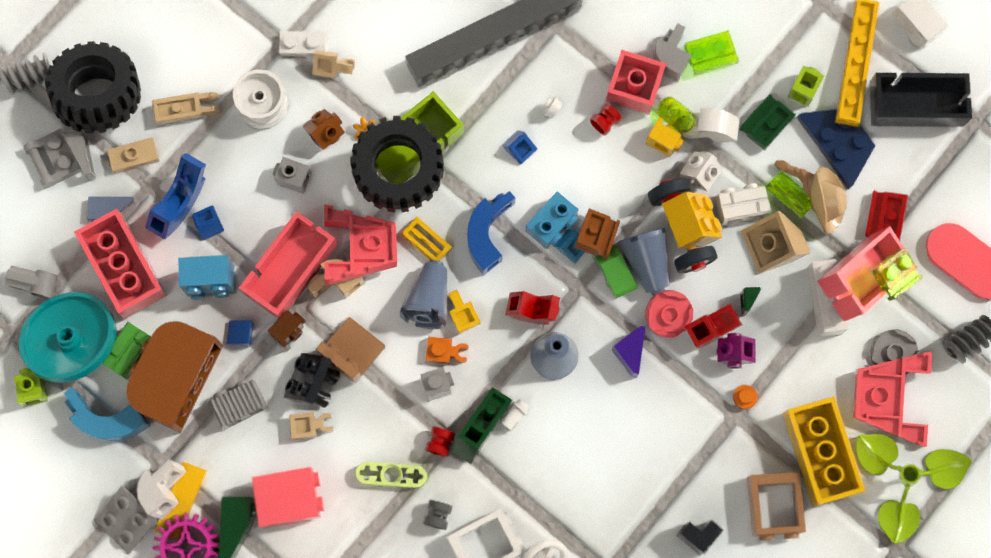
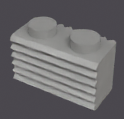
(238, 403)

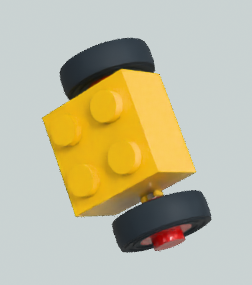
(690, 222)

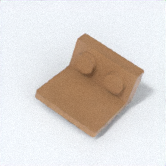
(351, 349)

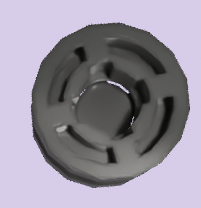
(439, 509)

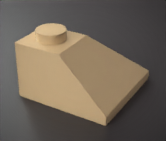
(774, 242)

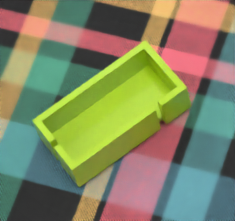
(401, 162)

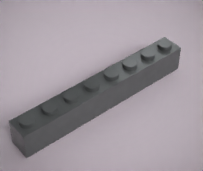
(485, 37)

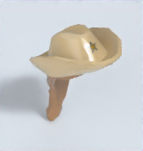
(824, 191)

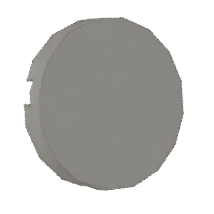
(892, 345)

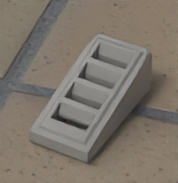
(80, 149)

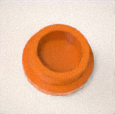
(745, 396)

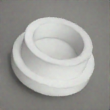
(551, 107)

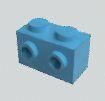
(552, 221)

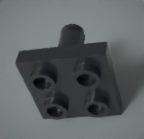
(308, 378)

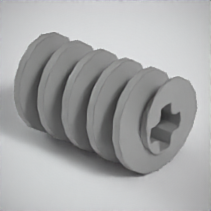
(25, 74)

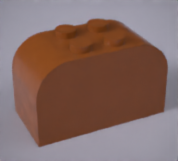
(172, 373)

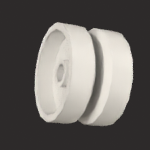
(260, 99)

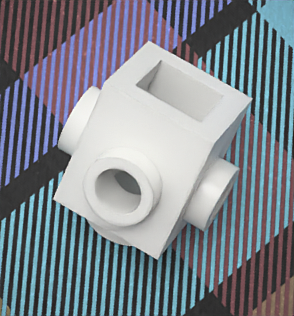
(701, 170)

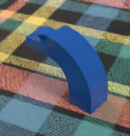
(180, 198)
(479, 244)

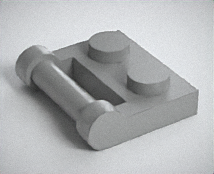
(59, 154)

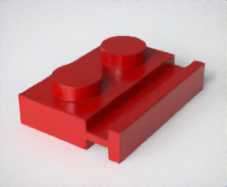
(885, 211)

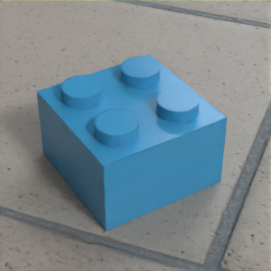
(207, 276)

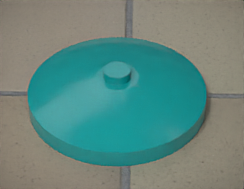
(67, 337)

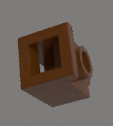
(287, 328)

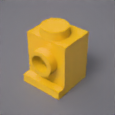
(664, 138)

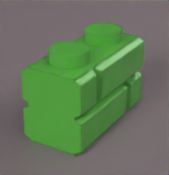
(126, 350)

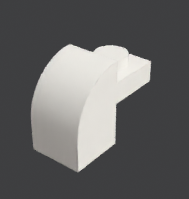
(714, 124)
(155, 491)

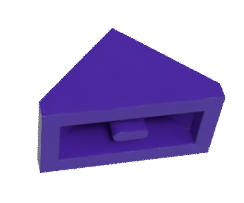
(630, 351)

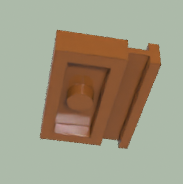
(597, 234)

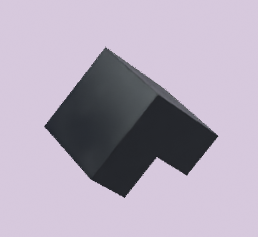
(700, 539)

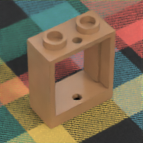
(793, 479)

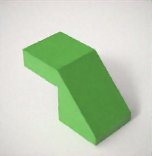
(616, 273)

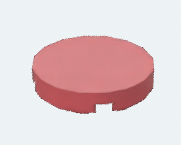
(668, 313)

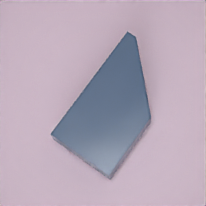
(102, 205)

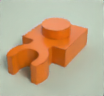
(441, 350)

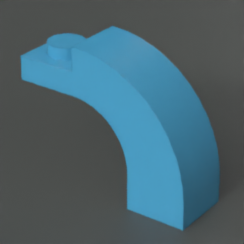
(111, 428)

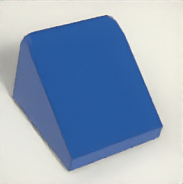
(519, 146)
(207, 222)
(240, 333)

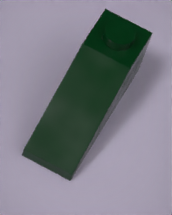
(480, 425)
(235, 524)

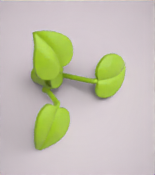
(878, 453)

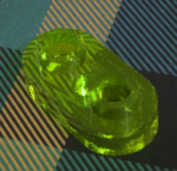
(676, 114)

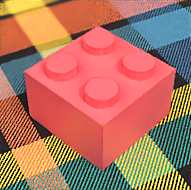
(635, 82)

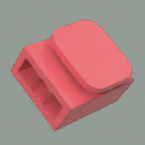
(287, 497)

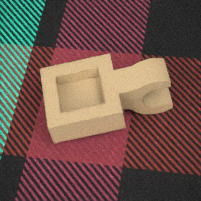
(328, 65)

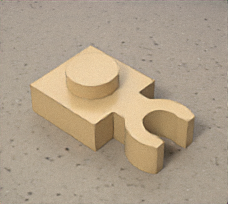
(305, 425)

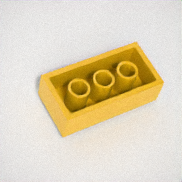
(823, 451)

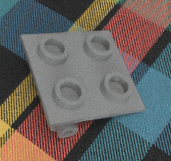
(125, 520)

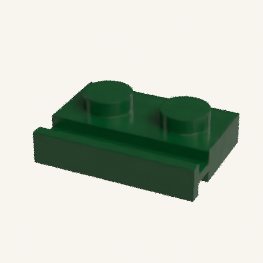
(767, 122)

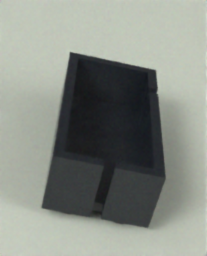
(920, 99)

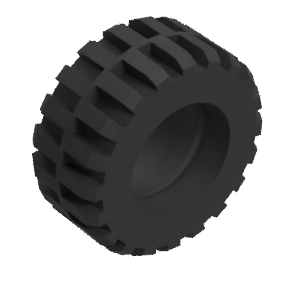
(90, 63)
(397, 133)

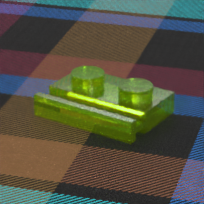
(711, 53)
(790, 194)
(896, 273)

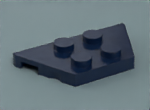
(842, 145)

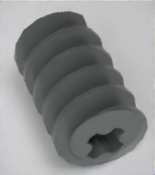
(969, 339)

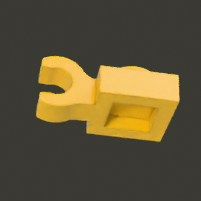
(463, 315)

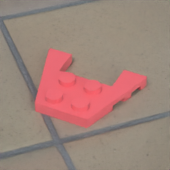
(371, 245)
(881, 396)

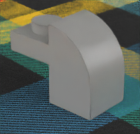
(667, 52)

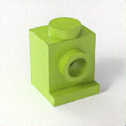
(802, 93)
(32, 395)

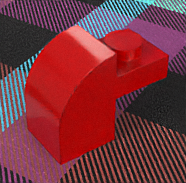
(532, 308)
(713, 326)

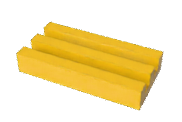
(441, 254)

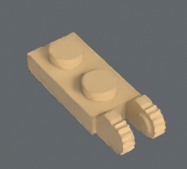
(184, 107)

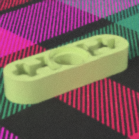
(374, 468)

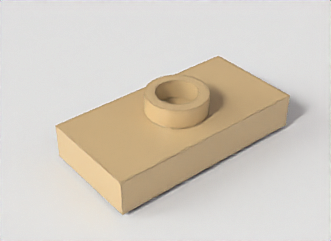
(133, 155)

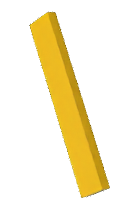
(857, 62)

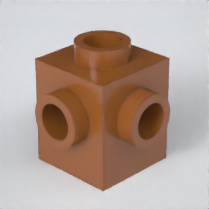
(324, 128)

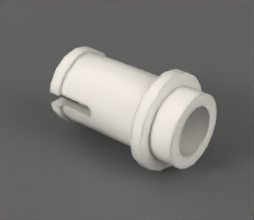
(515, 414)

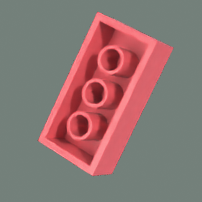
(120, 263)

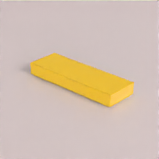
(185, 491)

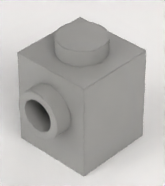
(292, 174)
(437, 383)

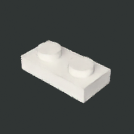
(302, 42)

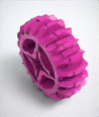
(186, 534)

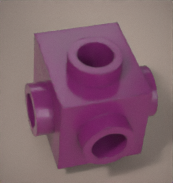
(736, 350)

